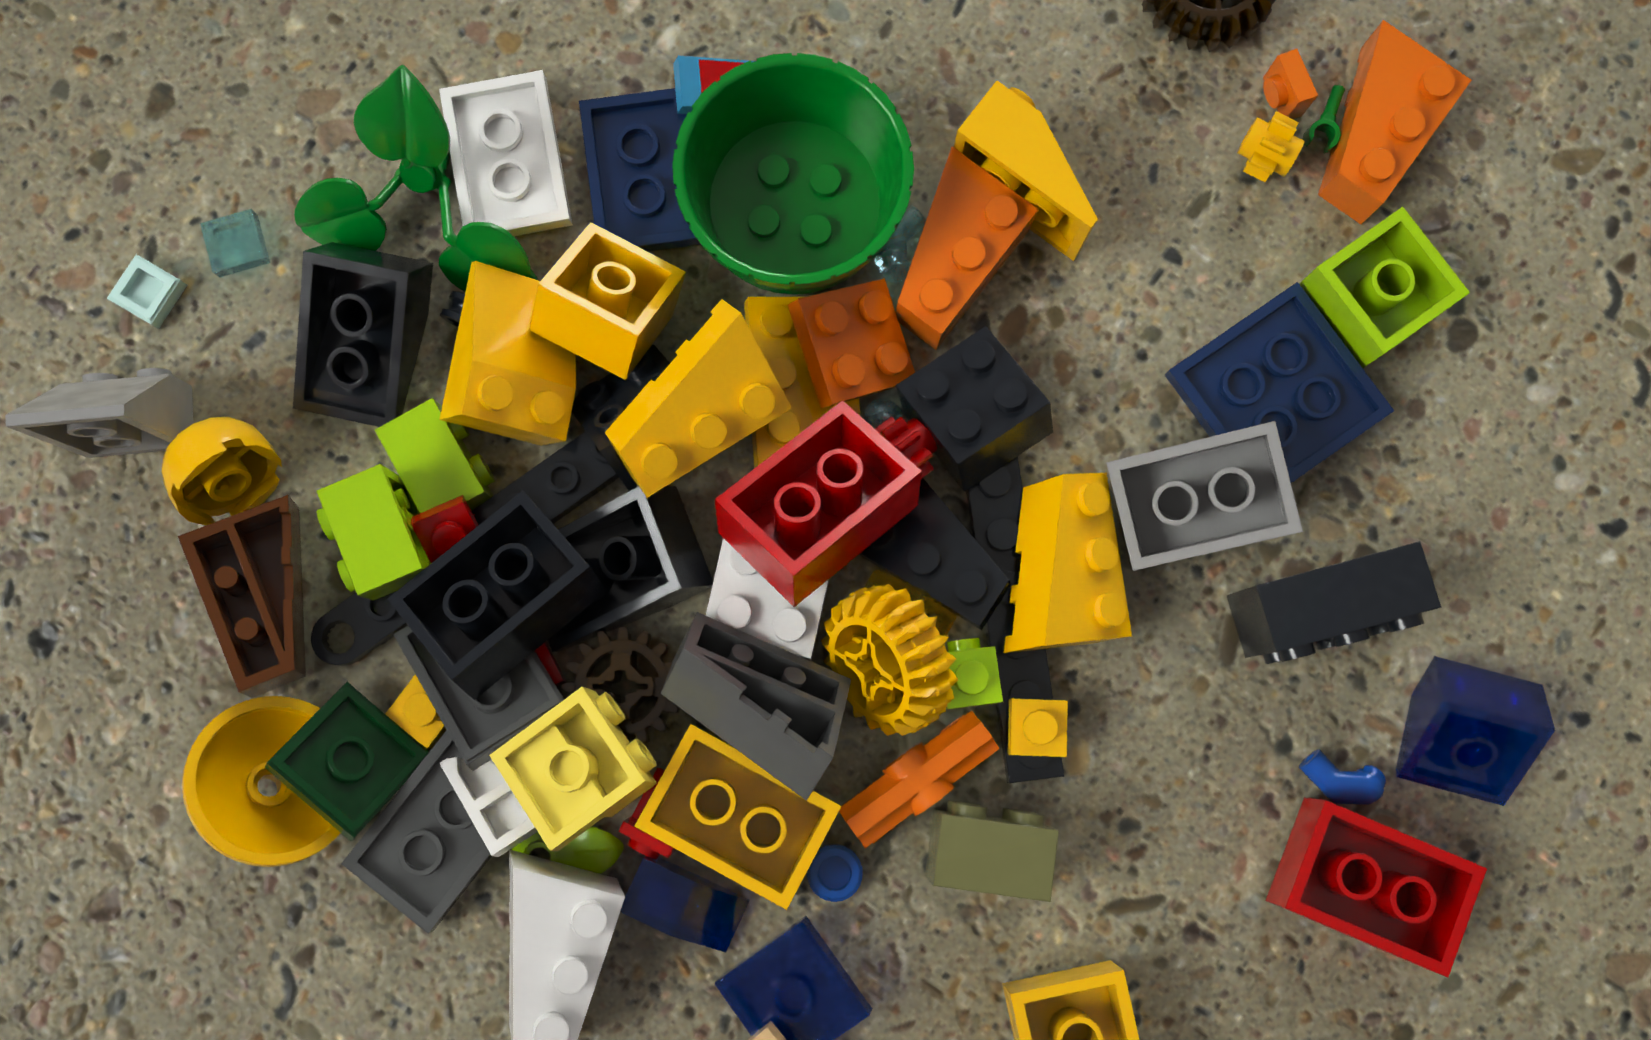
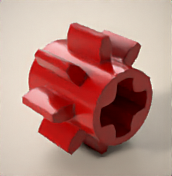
(911, 440)

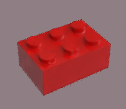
(818, 502)
(1376, 885)

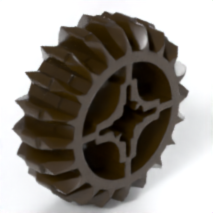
(1207, 20)

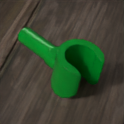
(1327, 120)

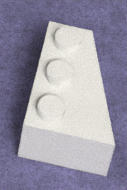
(557, 944)

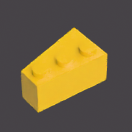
(699, 404)

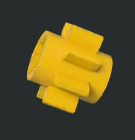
(1270, 146)

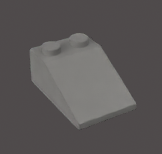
(109, 413)

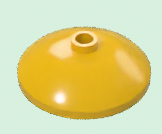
(224, 793)

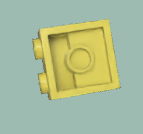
(575, 767)

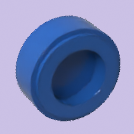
(835, 873)

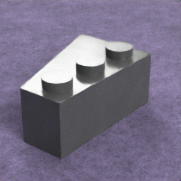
(760, 700)

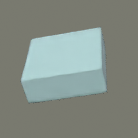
(147, 291)

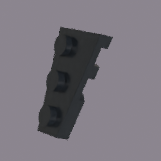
(942, 558)

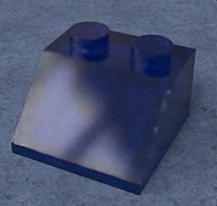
(1473, 731)

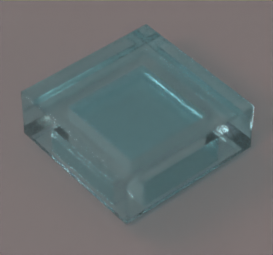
(235, 243)

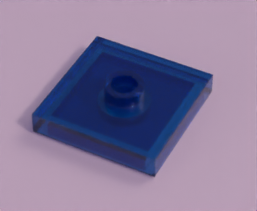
(794, 986)

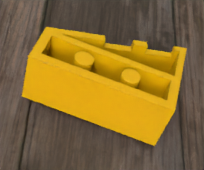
(1068, 567)

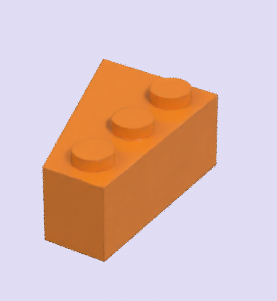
(1388, 119)
(961, 248)

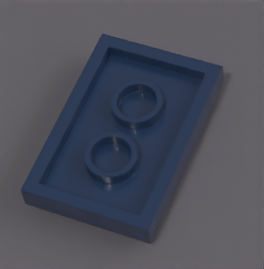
(631, 170)

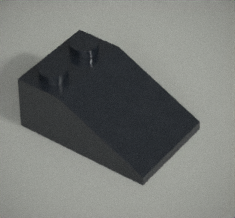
(359, 332)
(641, 556)

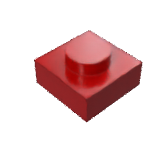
(443, 526)

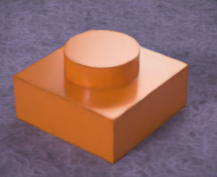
(1289, 85)

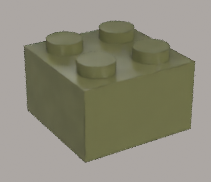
(991, 853)

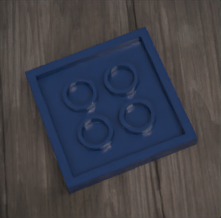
(1283, 369)

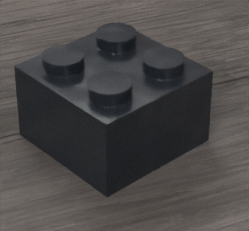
(977, 407)

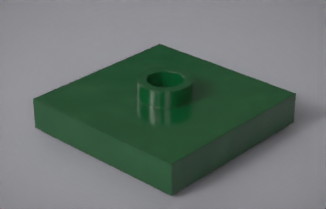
(347, 761)

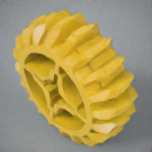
(892, 657)

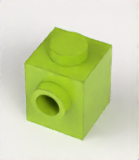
(976, 674)

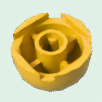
(219, 469)

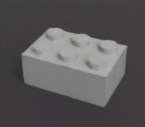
(1204, 496)

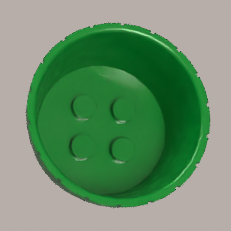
(793, 172)

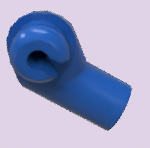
(1344, 787)

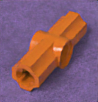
(918, 778)

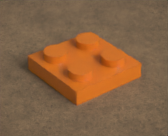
(851, 342)

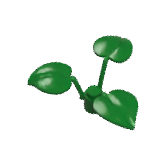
(405, 124)

